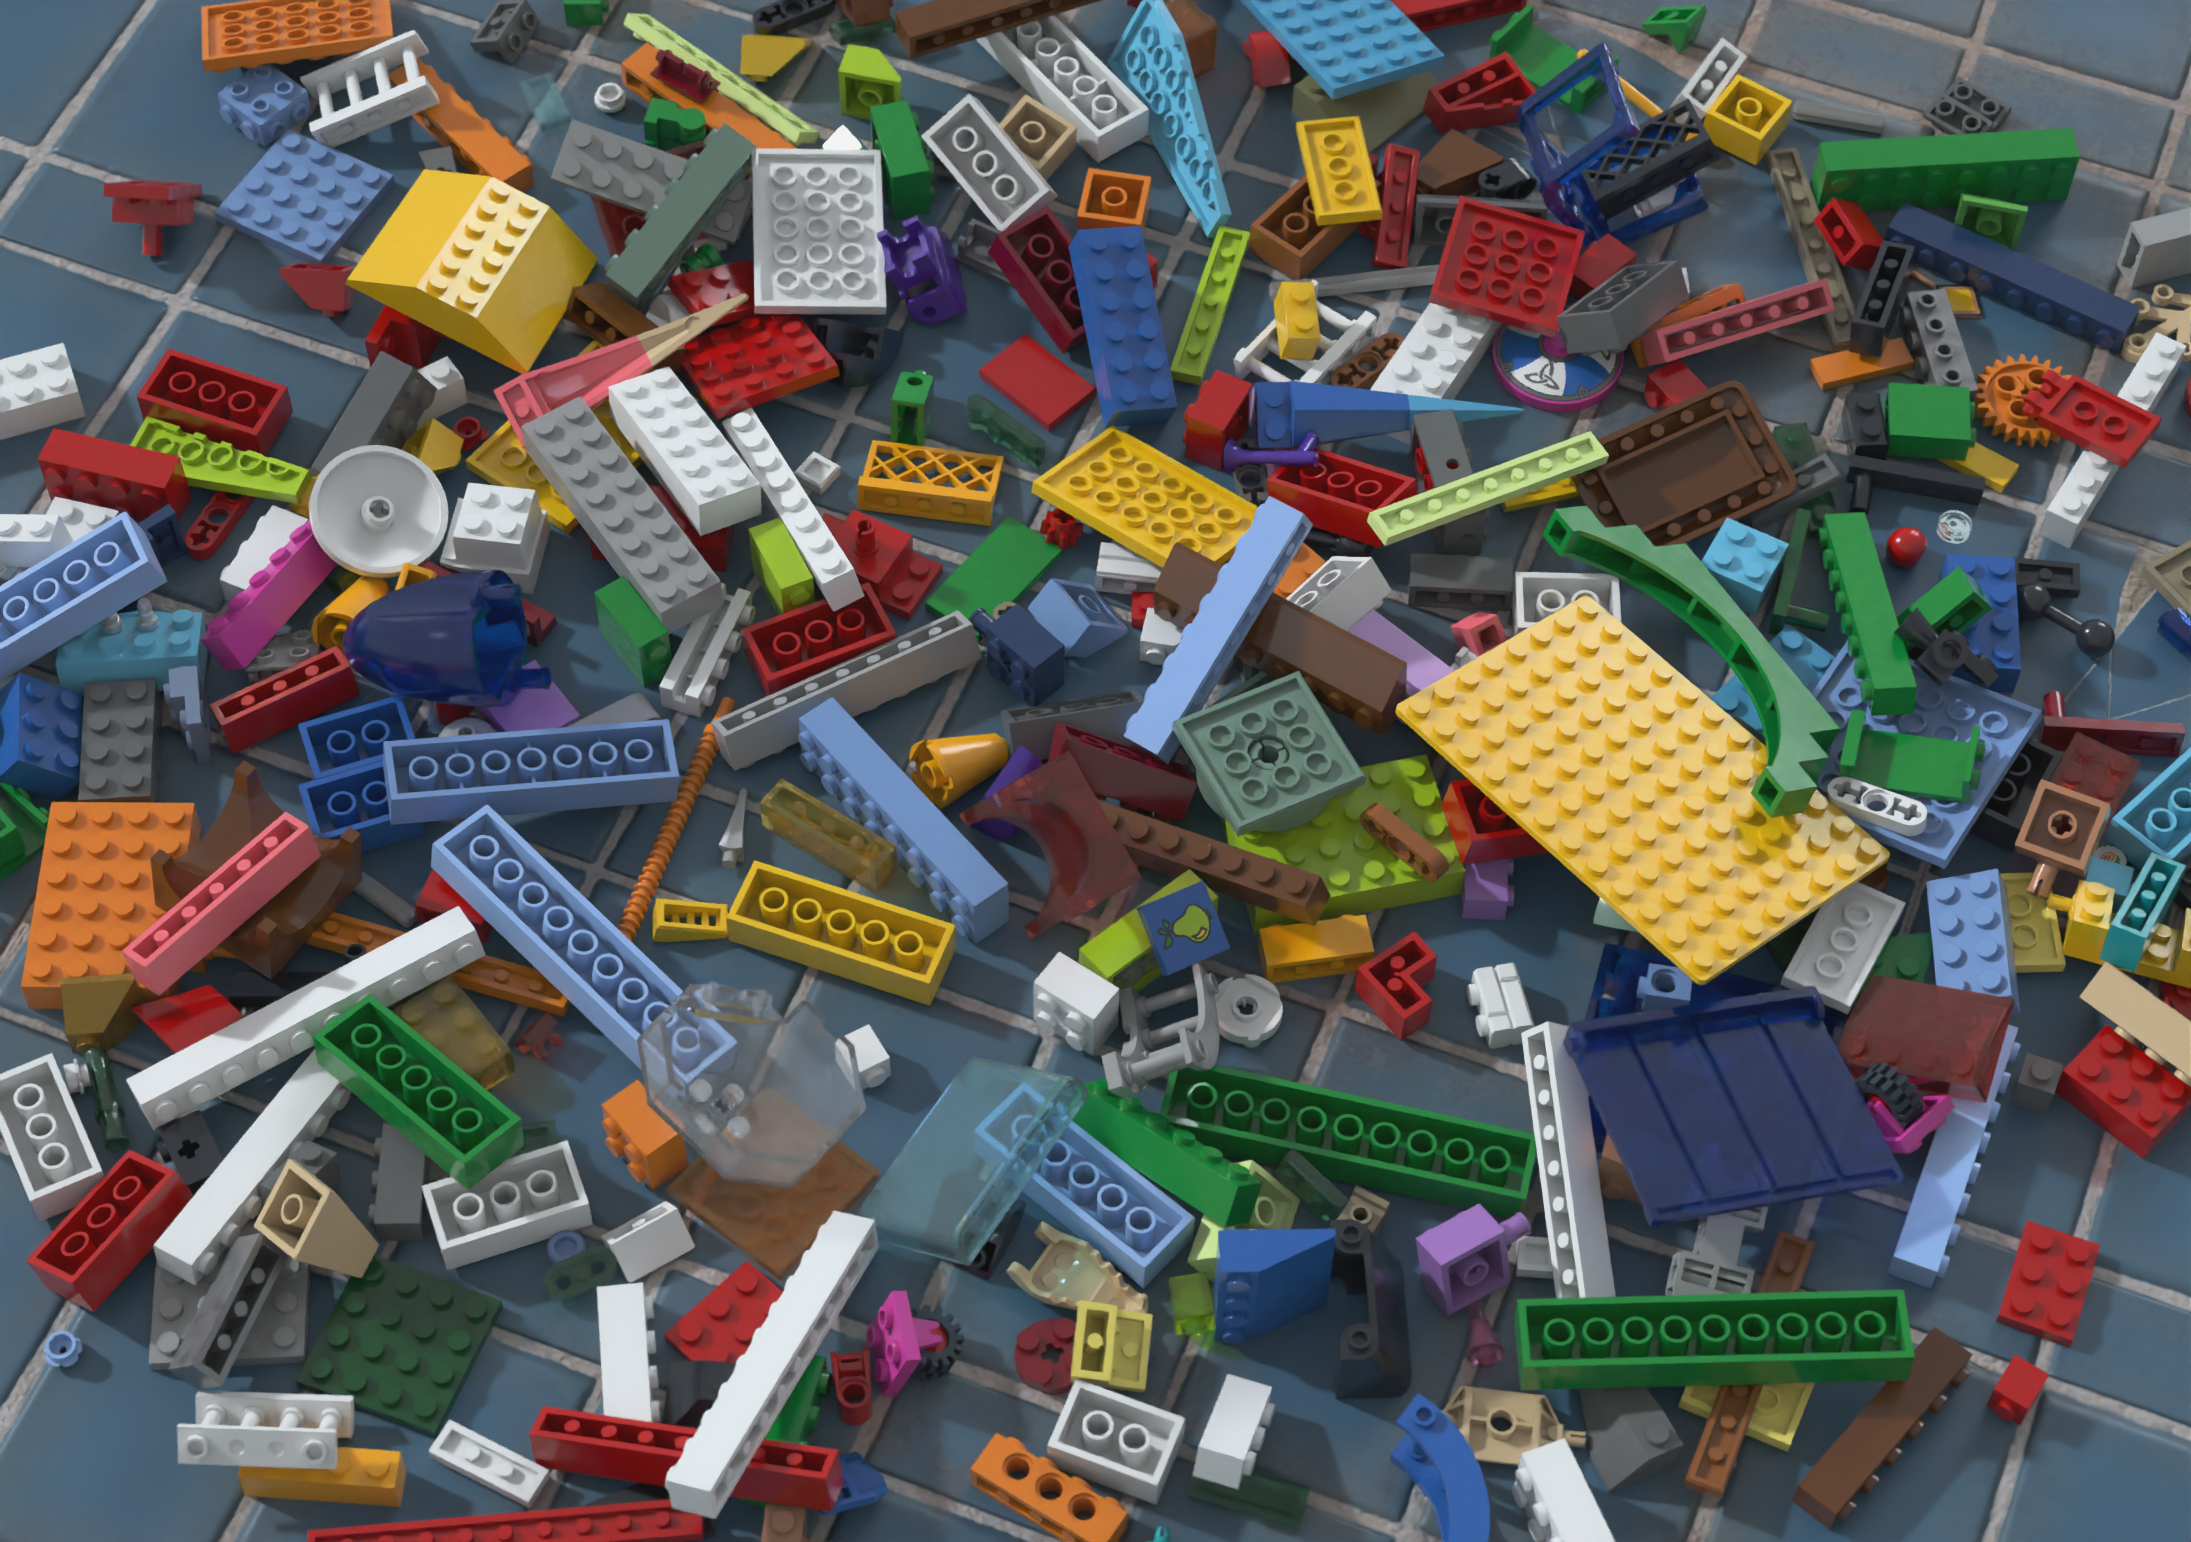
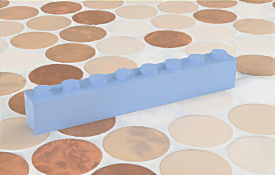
(1218, 627)
(1944, 1178)

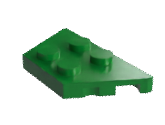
(1903, 958)

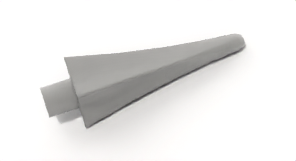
(733, 838)

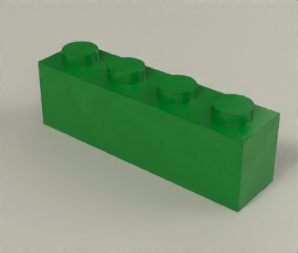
(800, 1410)

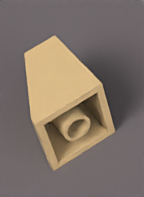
(315, 1224)

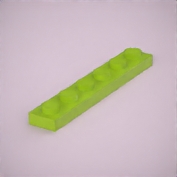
(1210, 305)

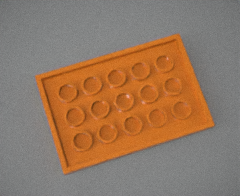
(290, 30)

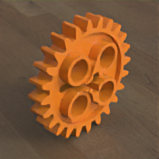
(2002, 396)

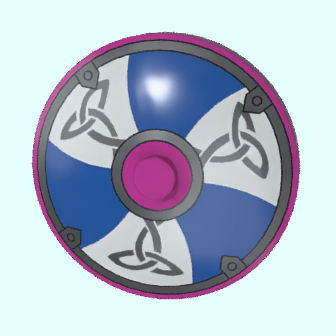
(1546, 376)

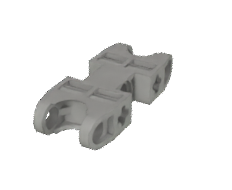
(1715, 1256)

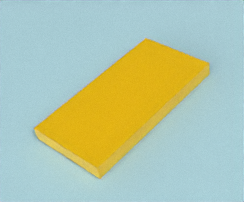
(1338, 170)

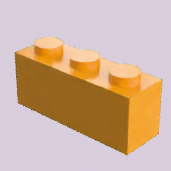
(1316, 950)

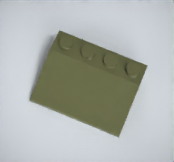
(1381, 109)

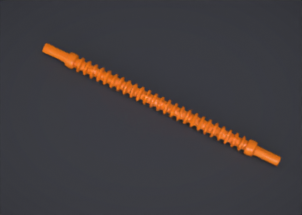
(672, 827)

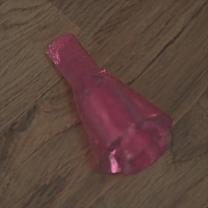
(1483, 1344)

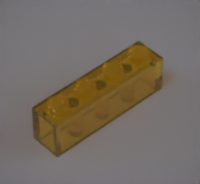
(829, 836)

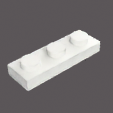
(489, 1463)

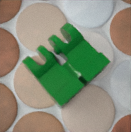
(672, 127)

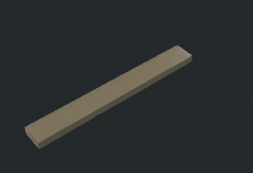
(1813, 249)

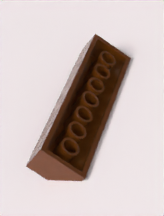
(1285, 638)

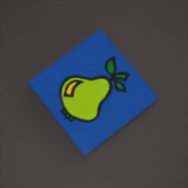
(1183, 928)

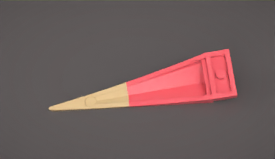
(593, 372)

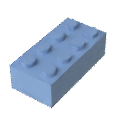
(1973, 935)

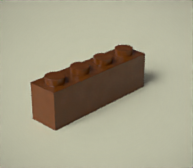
(612, 319)

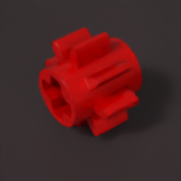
(1061, 529)

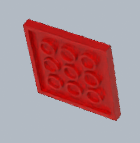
(1507, 266)
(755, 362)

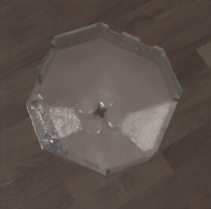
(782, 1078)

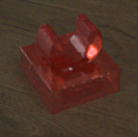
(536, 1034)

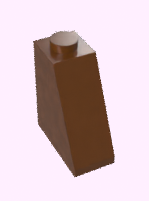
(1454, 166)

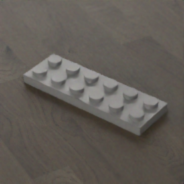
(636, 176)

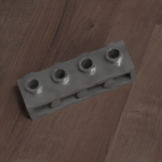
(1936, 341)
(228, 1311)

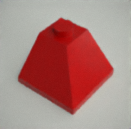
(321, 286)

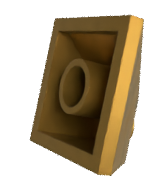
(99, 1010)

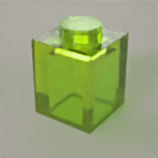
(1191, 1304)

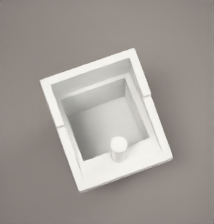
(498, 531)

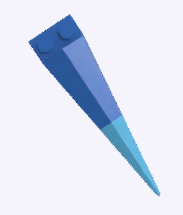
(1337, 413)

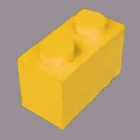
(1297, 320)

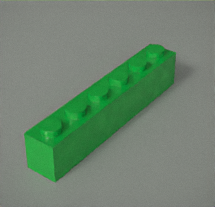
(1169, 1155)

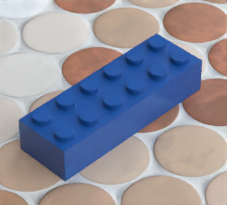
(1122, 326)

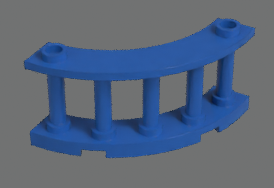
(1444, 1470)

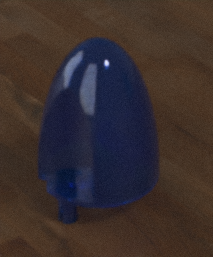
(447, 641)

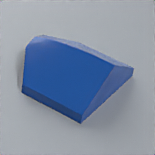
(861, 1484)

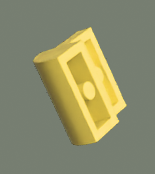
(1111, 1347)

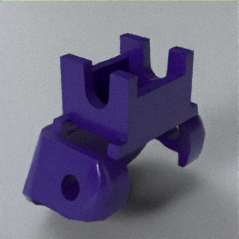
(918, 258)

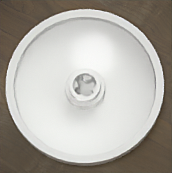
(378, 510)

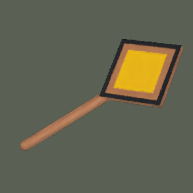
(1962, 297)

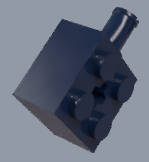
(1022, 653)

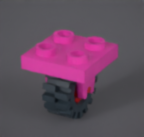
(1900, 1111)
(911, 1342)

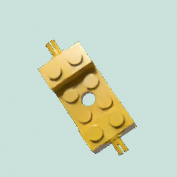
(2089, 923)

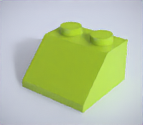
(866, 81)

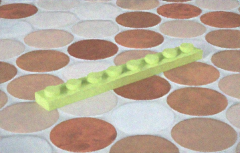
(731, 85)
(1487, 488)

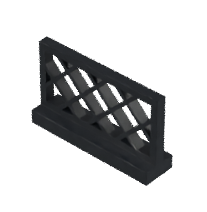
(1656, 172)

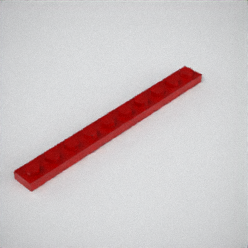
(602, 1523)

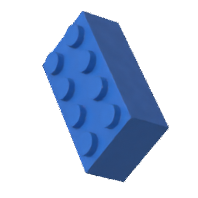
(1998, 630)

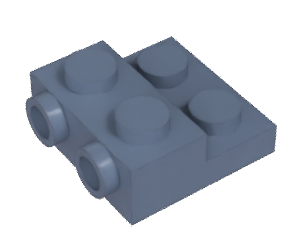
(190, 709)

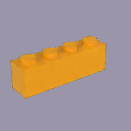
(360, 1478)

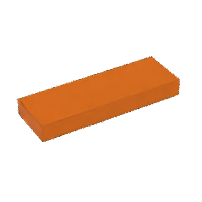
(1851, 367)

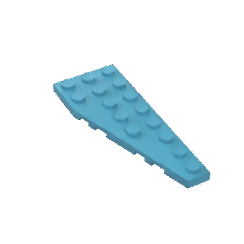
(1158, 71)

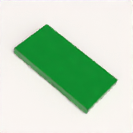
(995, 572)

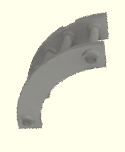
(1199, 1050)

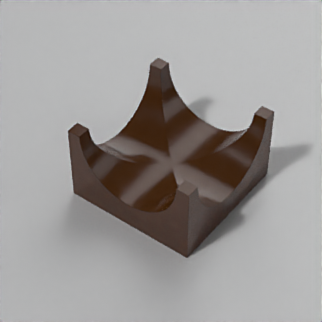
(293, 914)

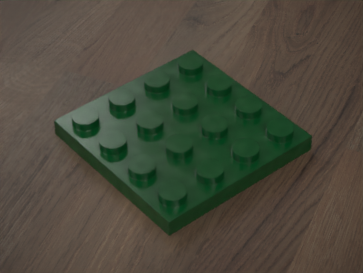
(400, 1345)

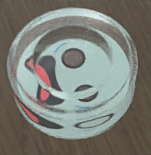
(1954, 527)

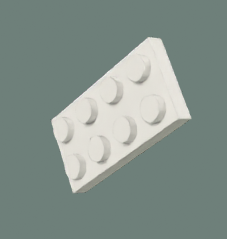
(1844, 945)

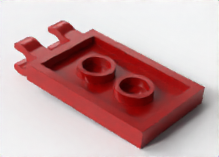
(2091, 417)

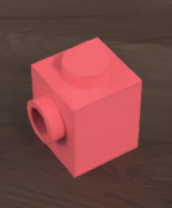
(1479, 633)

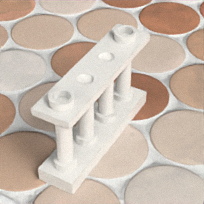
(376, 111)
(1337, 352)
(266, 1429)

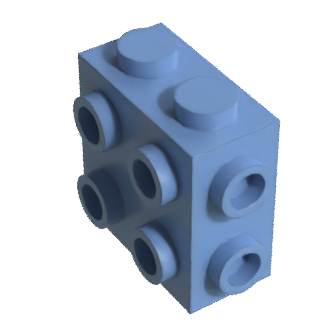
(264, 103)

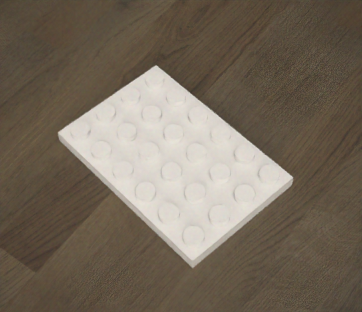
(818, 232)

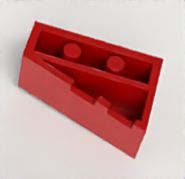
(1479, 96)

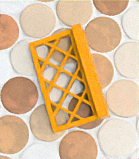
(929, 498)

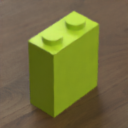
(780, 567)

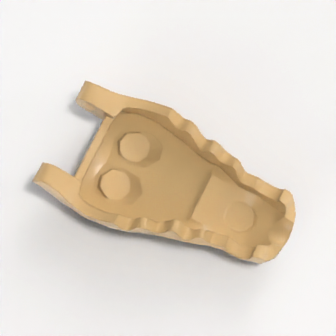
(1074, 1272)

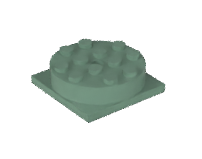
(1268, 757)

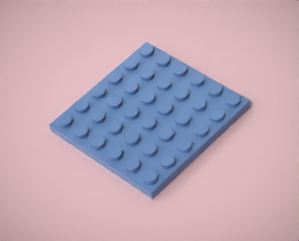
(1938, 713)

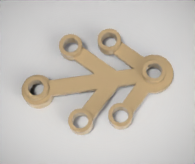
(2172, 321)

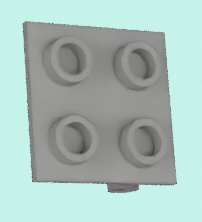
(282, 653)

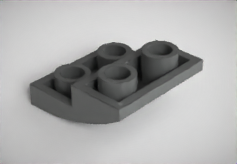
(1967, 109)

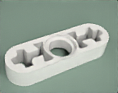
(1884, 818)

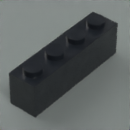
(1881, 299)

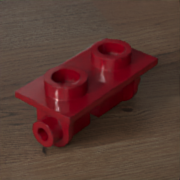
(683, 76)

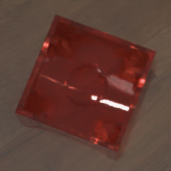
(1074, 834)

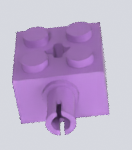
(1467, 1257)

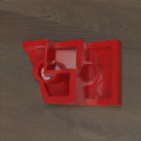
(187, 1016)

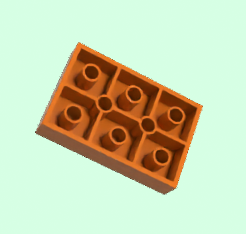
(98, 890)

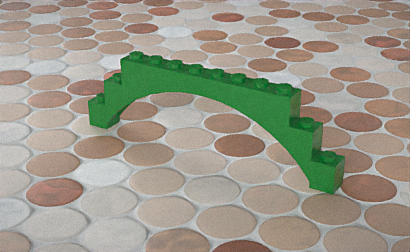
(1792, 719)

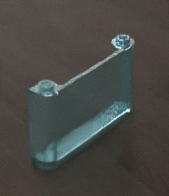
(972, 1157)

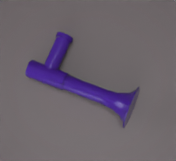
(1304, 456)

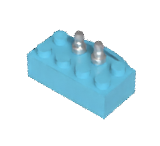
(133, 648)

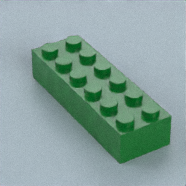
(419, 1091)

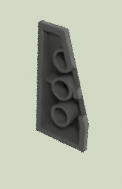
(1627, 1435)

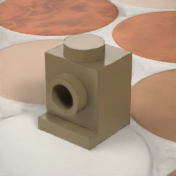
(1367, 1209)

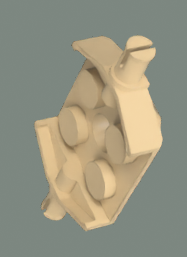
(1529, 1414)

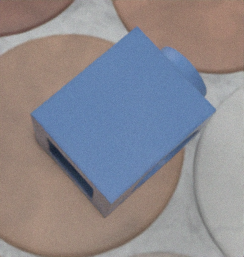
(1666, 978)

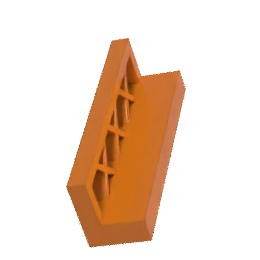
(1693, 308)

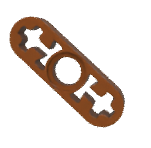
(1372, 353)
(1404, 842)

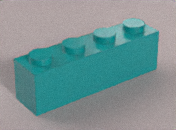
(2142, 912)

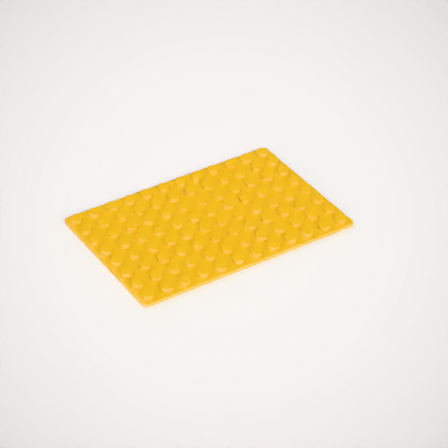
(1639, 788)

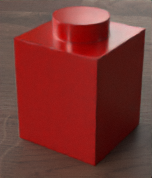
(2017, 1390)

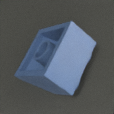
(1077, 617)

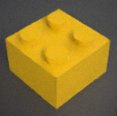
(1747, 119)

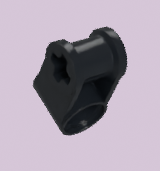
(1506, 181)

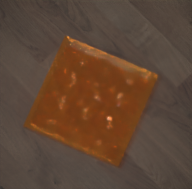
(772, 1221)

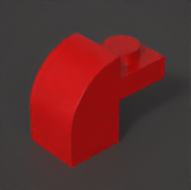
(1268, 59)

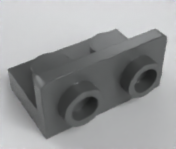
(506, 29)

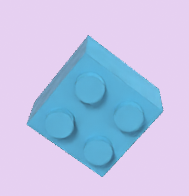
(1745, 563)

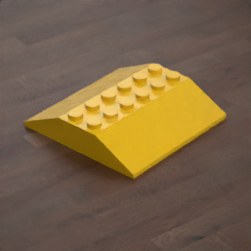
(477, 265)

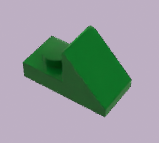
(1678, 22)

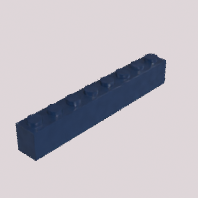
(2014, 278)

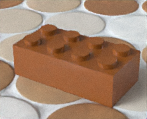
(1290, 235)

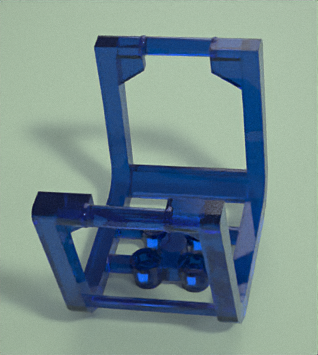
(1561, 177)

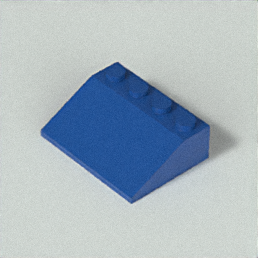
(1269, 1279)

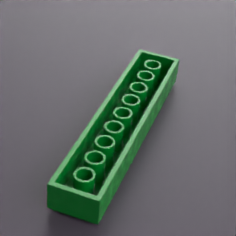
(1354, 1138)
(1713, 1339)

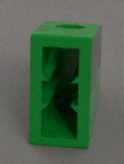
(912, 395)

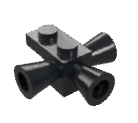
(1944, 651)

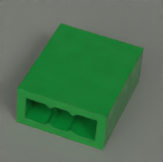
(1929, 421)
(633, 631)

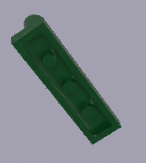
(1784, 611)

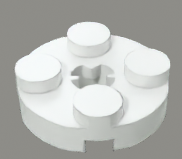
(1266, 1015)

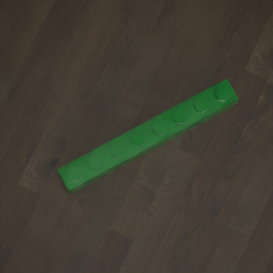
(1867, 614)

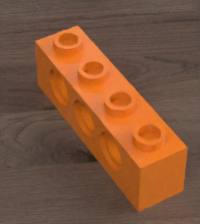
(1023, 1496)

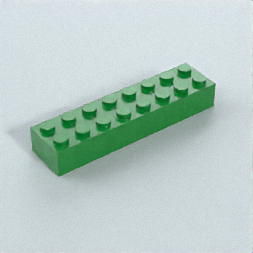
(1941, 167)

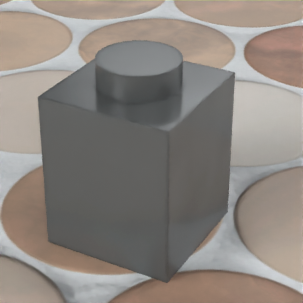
(2036, 1084)

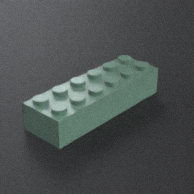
(681, 216)

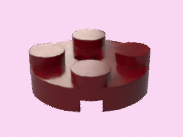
(1034, 1343)

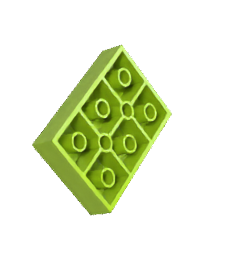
(1350, 861)

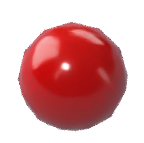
(1906, 547)

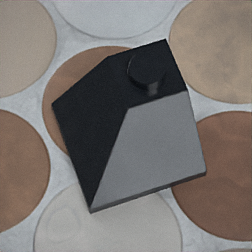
(693, 1390)

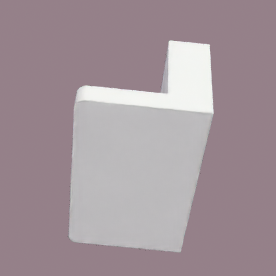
(649, 1241)

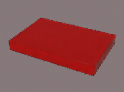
(1037, 382)

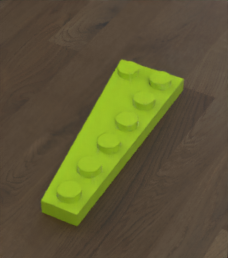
(222, 466)

